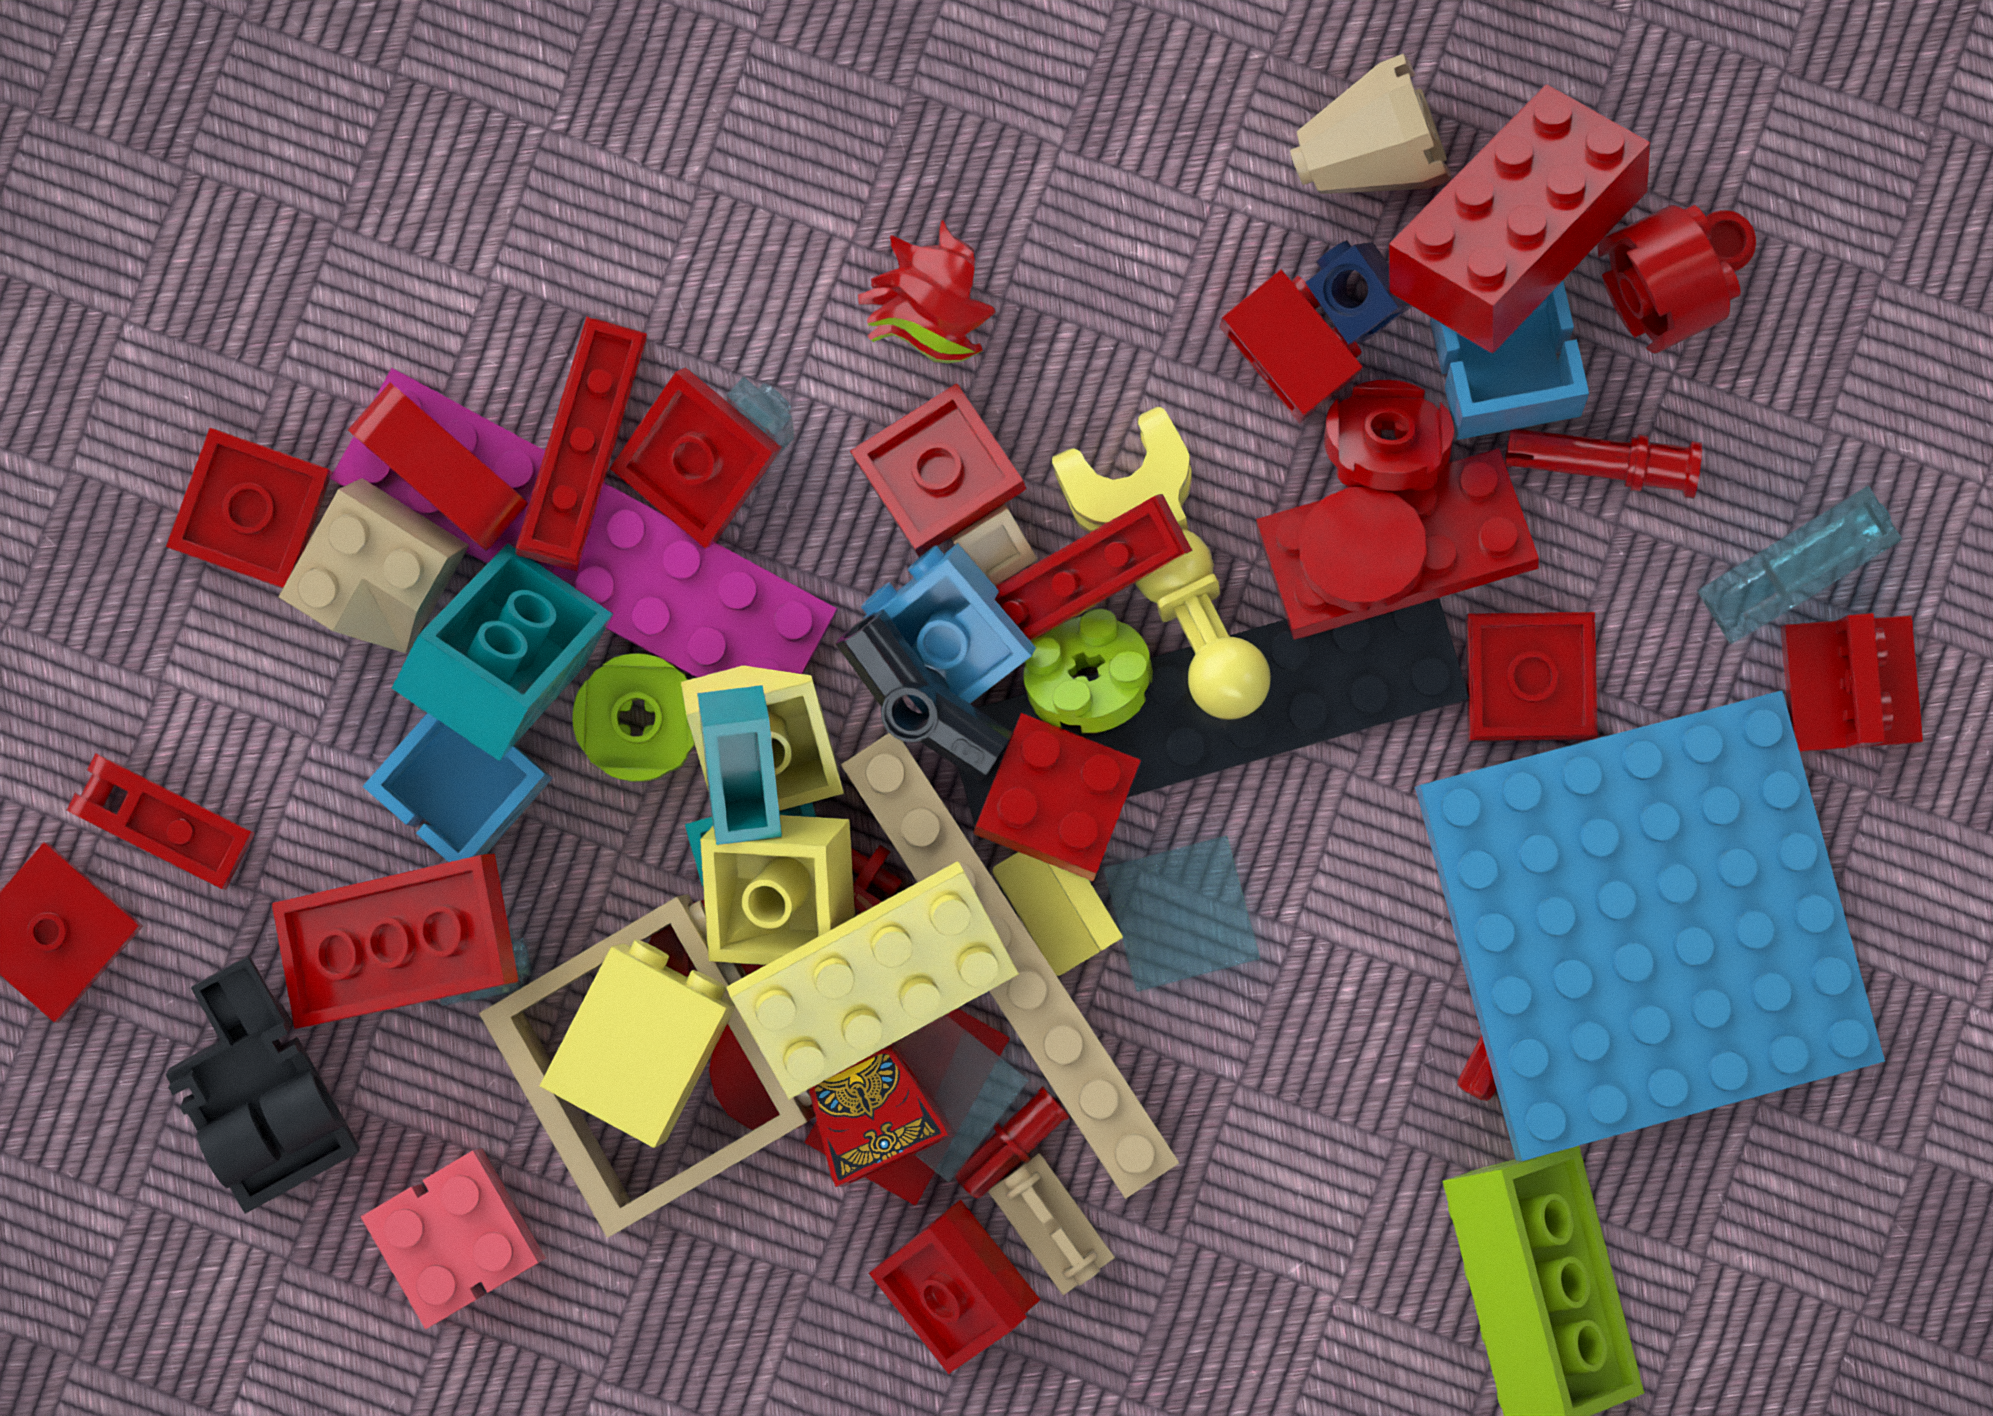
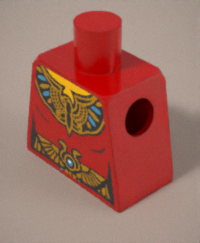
(875, 1116)

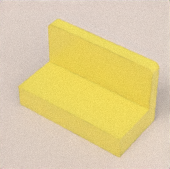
(1057, 910)

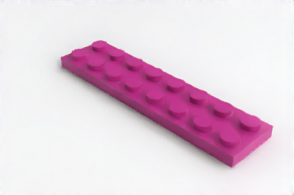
(663, 587)

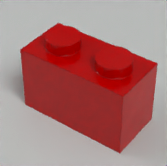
(1291, 344)

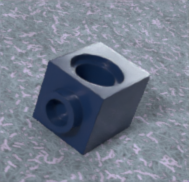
(1380, 308)

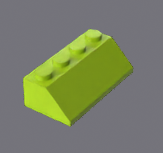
(1543, 1286)

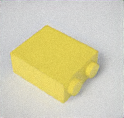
(639, 1042)

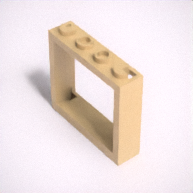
(564, 1120)

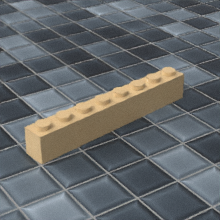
(1035, 998)

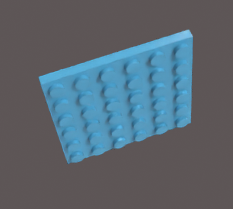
(1649, 925)

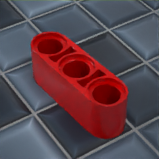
(438, 466)

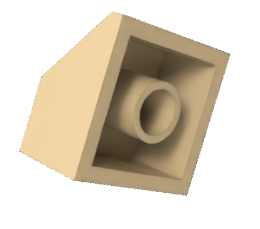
(373, 568)

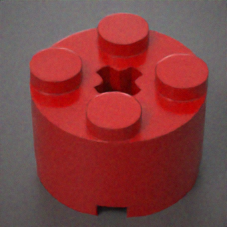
(1668, 276)

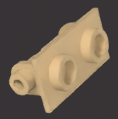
(1051, 1224)

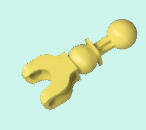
(1227, 673)

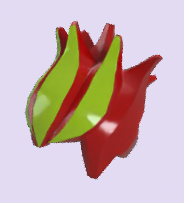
(929, 299)

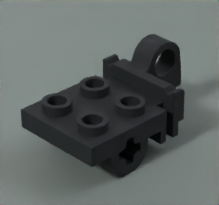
(255, 1101)

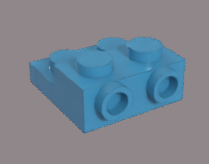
(954, 623)

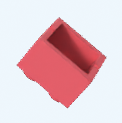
(453, 1237)

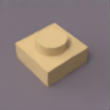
(996, 545)

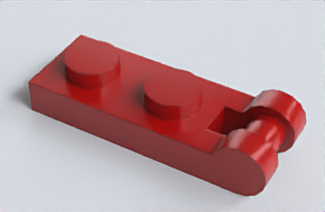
(163, 823)

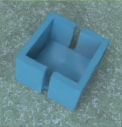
(1521, 379)
(455, 789)

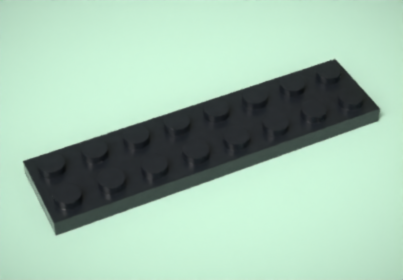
(1316, 693)

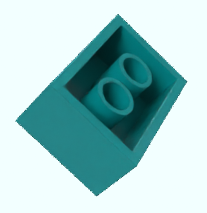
(501, 651)

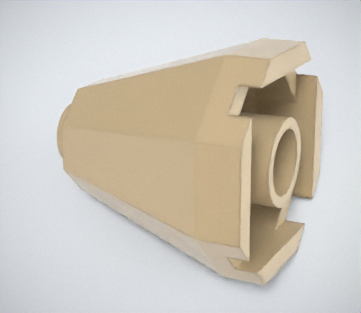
(1373, 137)

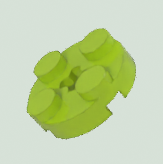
(1081, 643)
(612, 691)

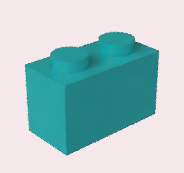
(739, 764)

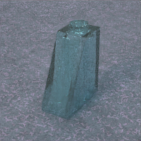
(1800, 565)

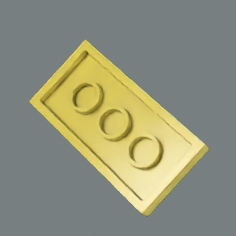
(872, 980)

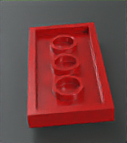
(1471, 541)
(395, 941)

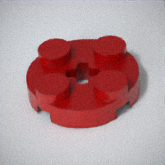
(1382, 464)

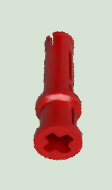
(1635, 462)

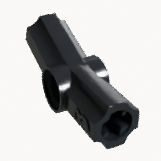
(894, 670)

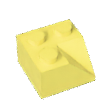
(799, 734)
(777, 890)

